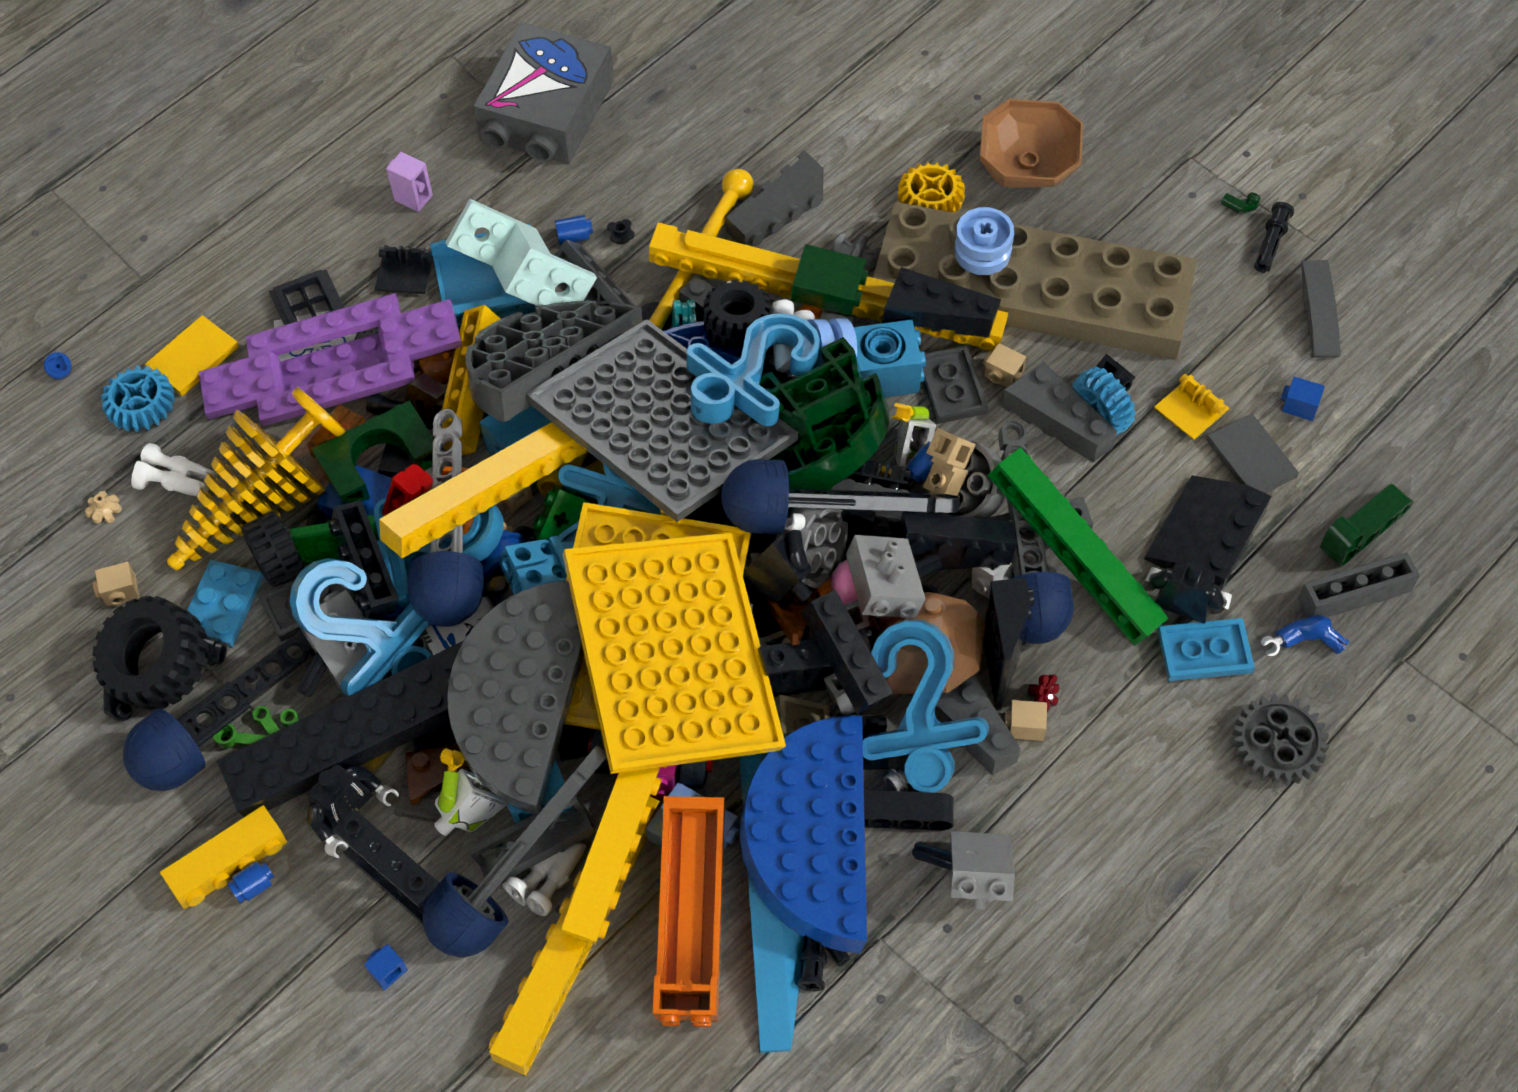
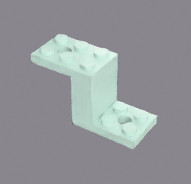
(518, 257)

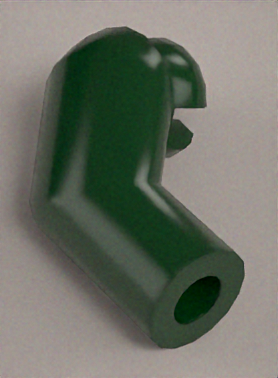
(1242, 205)

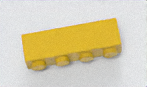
(223, 856)

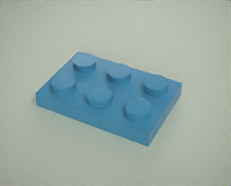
(225, 599)
(1205, 649)

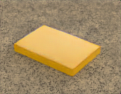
(192, 351)

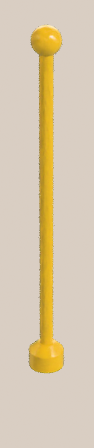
(736, 186)

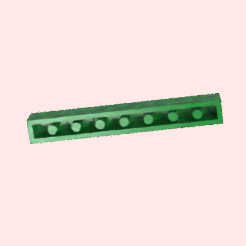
(1077, 546)

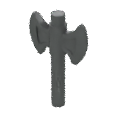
(858, 249)

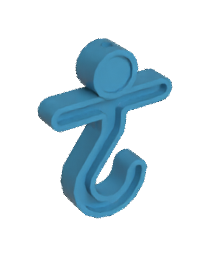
(725, 385)
(607, 489)
(477, 542)
(387, 642)
(920, 733)

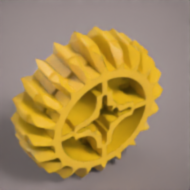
(931, 184)

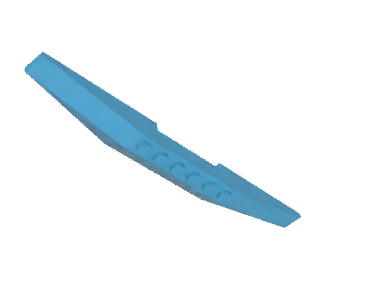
(775, 955)

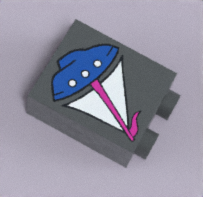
(544, 93)

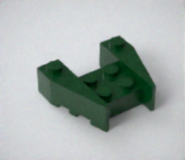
(820, 391)

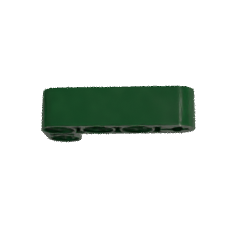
(1351, 535)

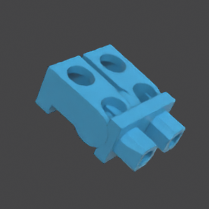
(534, 563)

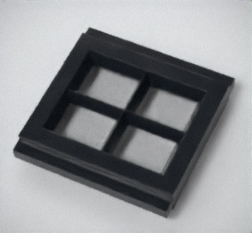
(306, 297)

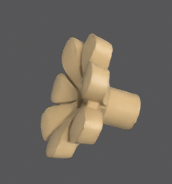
(102, 507)

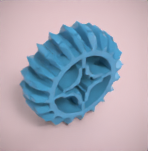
(137, 391)
(1106, 397)

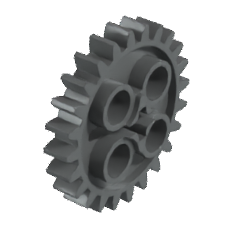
(1295, 723)

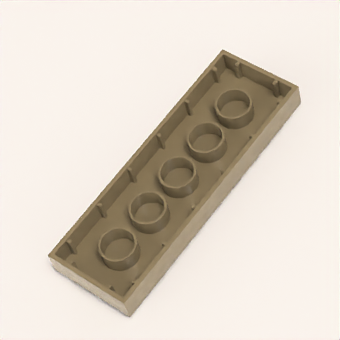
(1056, 281)

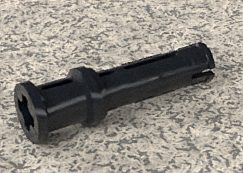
(1276, 228)
(812, 966)

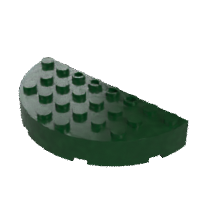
(841, 444)

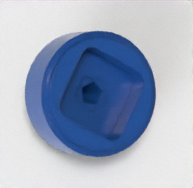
(57, 365)

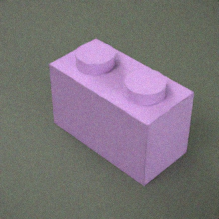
(409, 181)

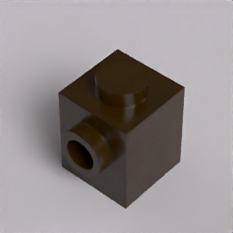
(426, 395)

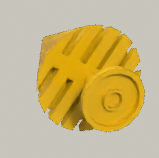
(255, 477)

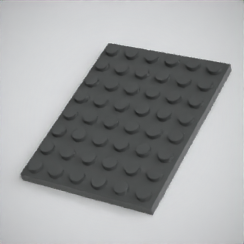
(636, 417)

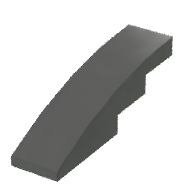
(1320, 308)

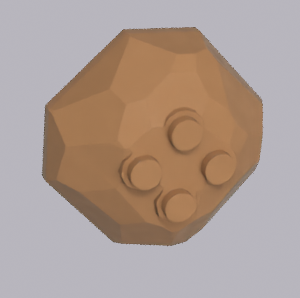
(1031, 143)
(962, 627)

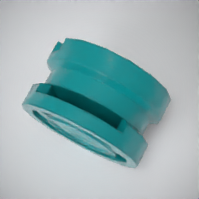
(684, 312)

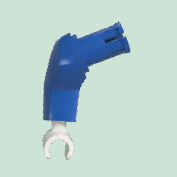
(1306, 629)

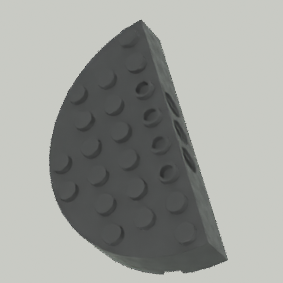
(534, 347)
(516, 690)

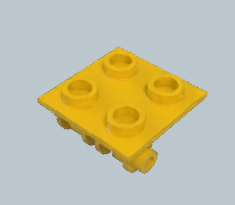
(1191, 407)

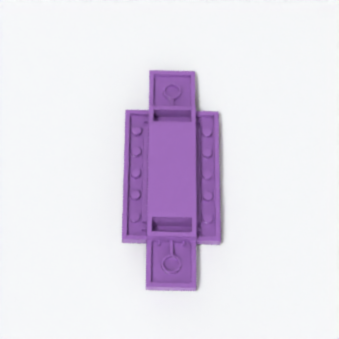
(333, 373)

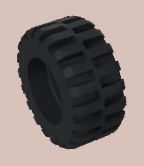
(126, 635)

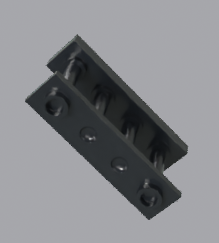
(797, 667)
(386, 864)

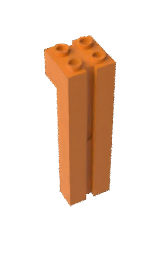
(690, 911)

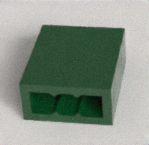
(829, 280)

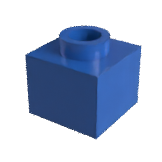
(385, 966)

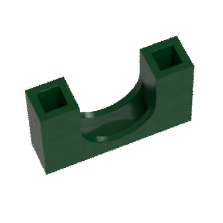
(397, 427)

